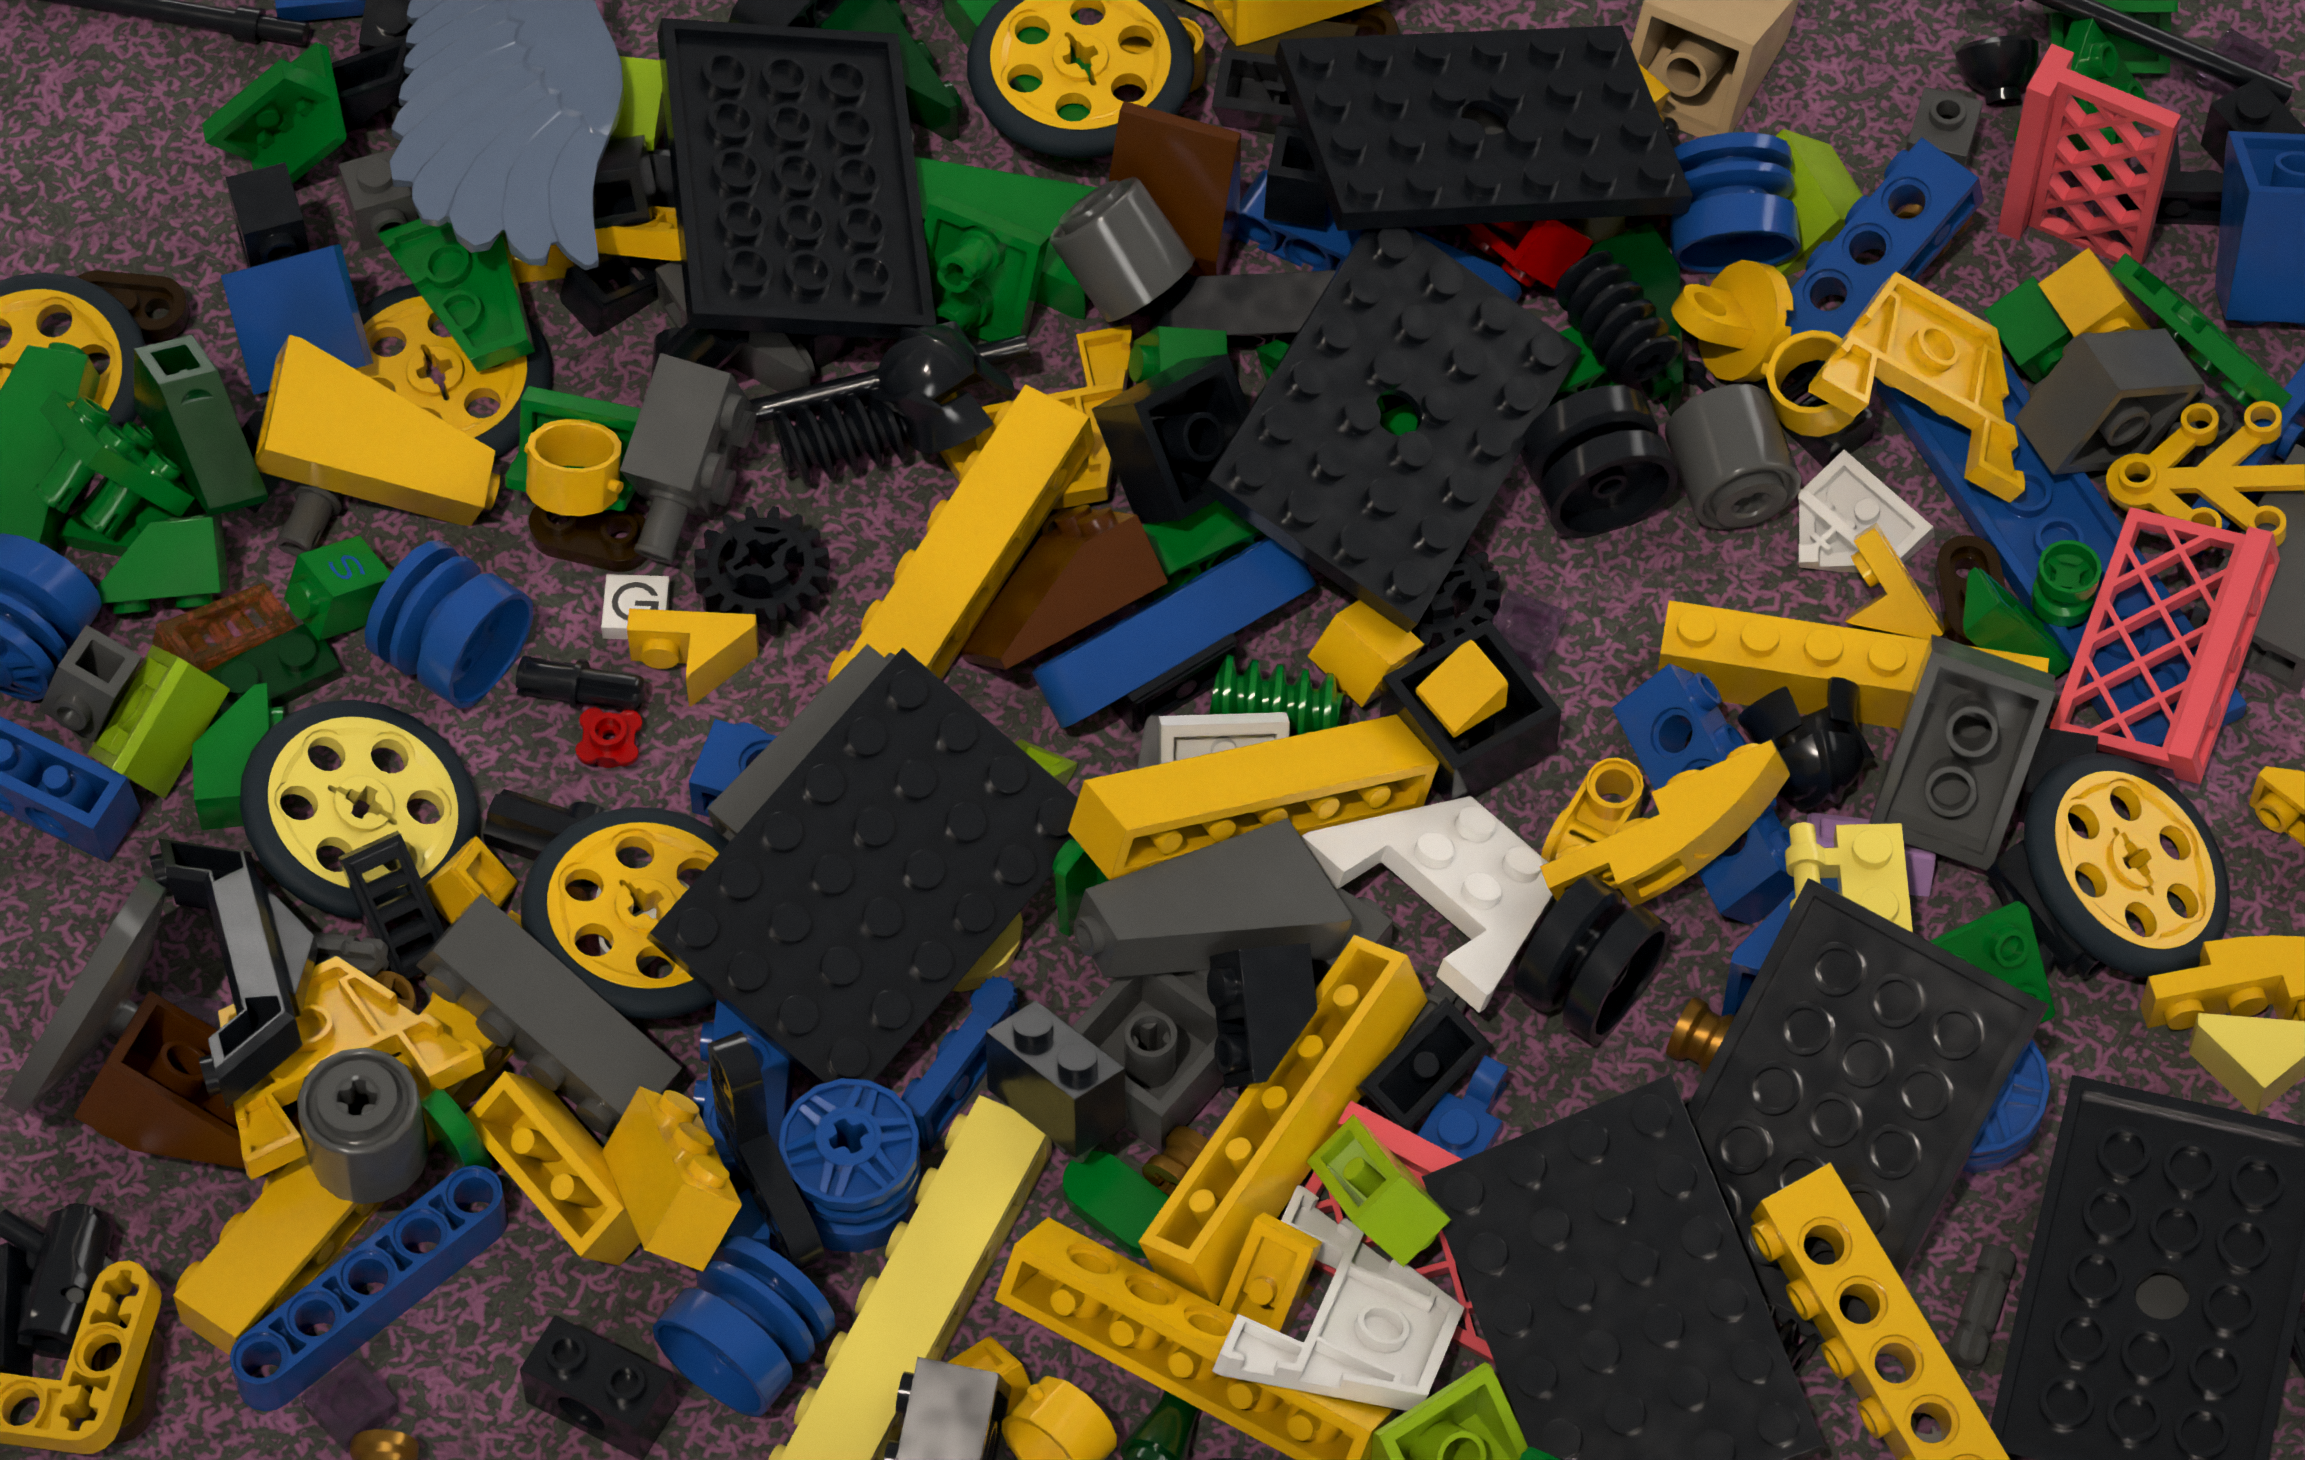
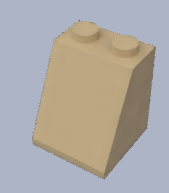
(1710, 55)

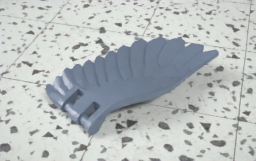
(508, 121)

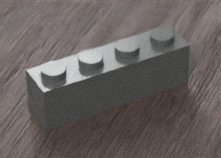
(544, 1014)

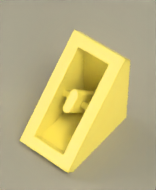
(2250, 1055)

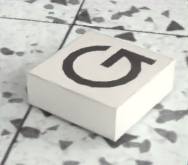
(631, 592)

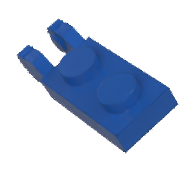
(959, 1062)

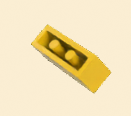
(555, 1166)
(671, 1178)

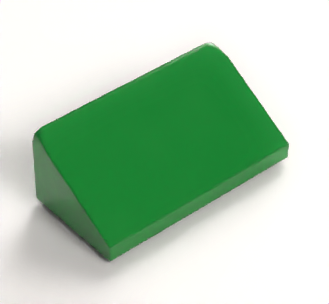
(2003, 623)

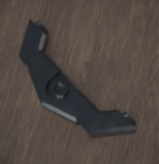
(264, 956)

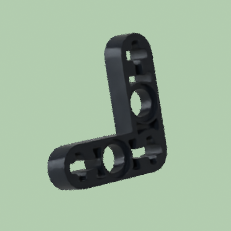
(744, 1125)

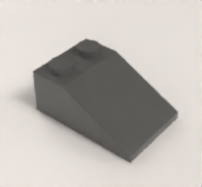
(1963, 751)

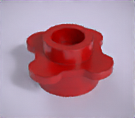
(612, 752)

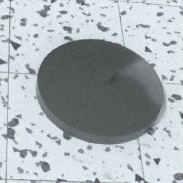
(95, 1002)

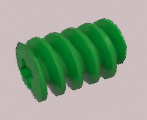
(1305, 706)

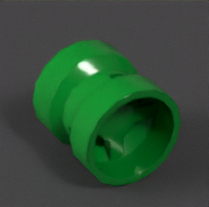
(2066, 583)

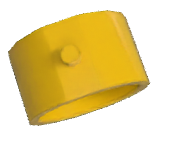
(1787, 356)
(574, 445)
(1058, 1424)

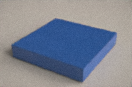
(300, 298)

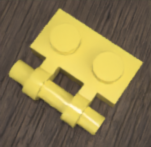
(1865, 862)

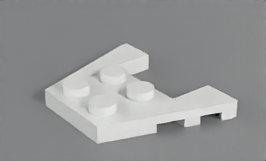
(1462, 867)
(1372, 1336)

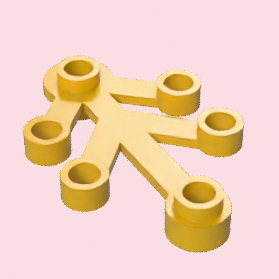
(2215, 479)

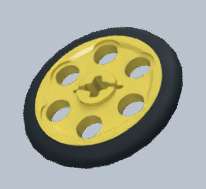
(353, 730)

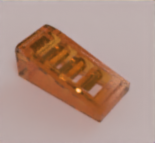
(184, 632)

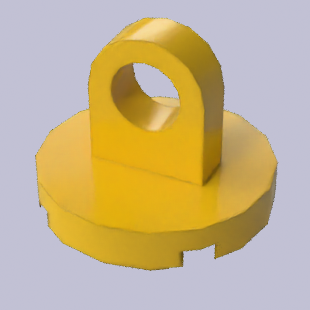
(1737, 318)

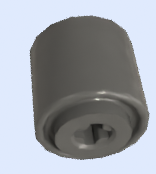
(1120, 248)
(1732, 457)
(363, 1125)

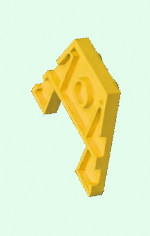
(1937, 357)
(1105, 370)
(342, 1013)

